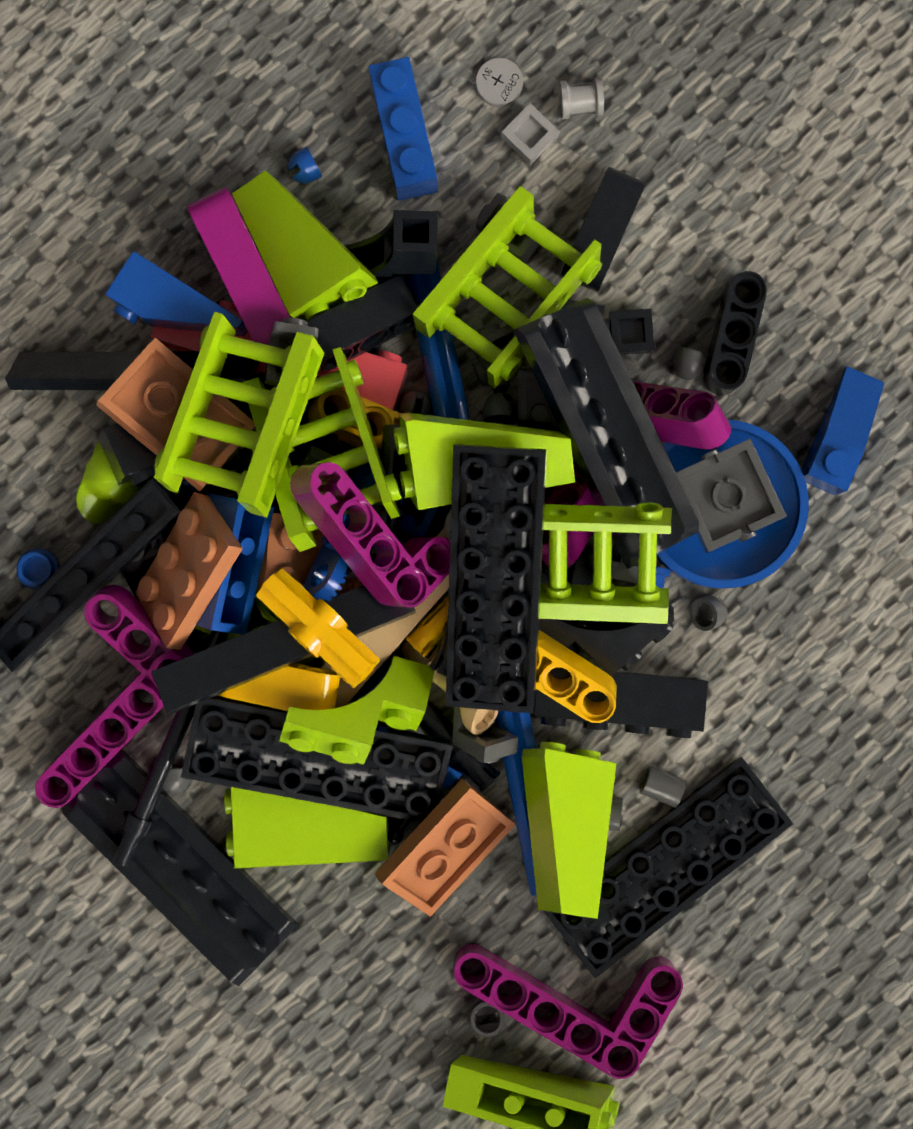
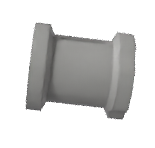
(581, 98)

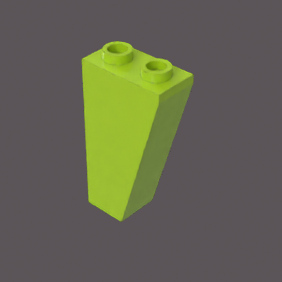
(300, 253)
(429, 444)
(568, 825)
(300, 832)
(528, 1097)

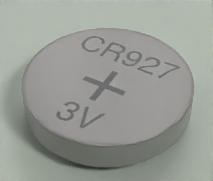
(499, 82)

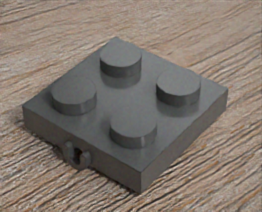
(730, 495)

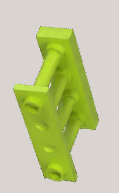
(489, 250)
(269, 444)
(296, 521)
(602, 599)

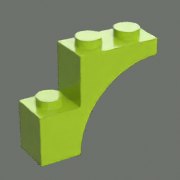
(350, 729)

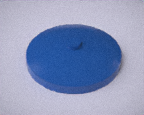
(762, 555)

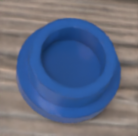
(36, 567)

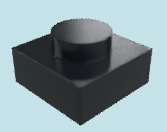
(632, 331)

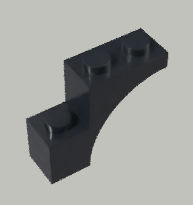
(402, 247)
(608, 643)

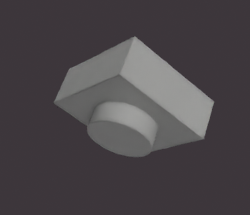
(530, 134)

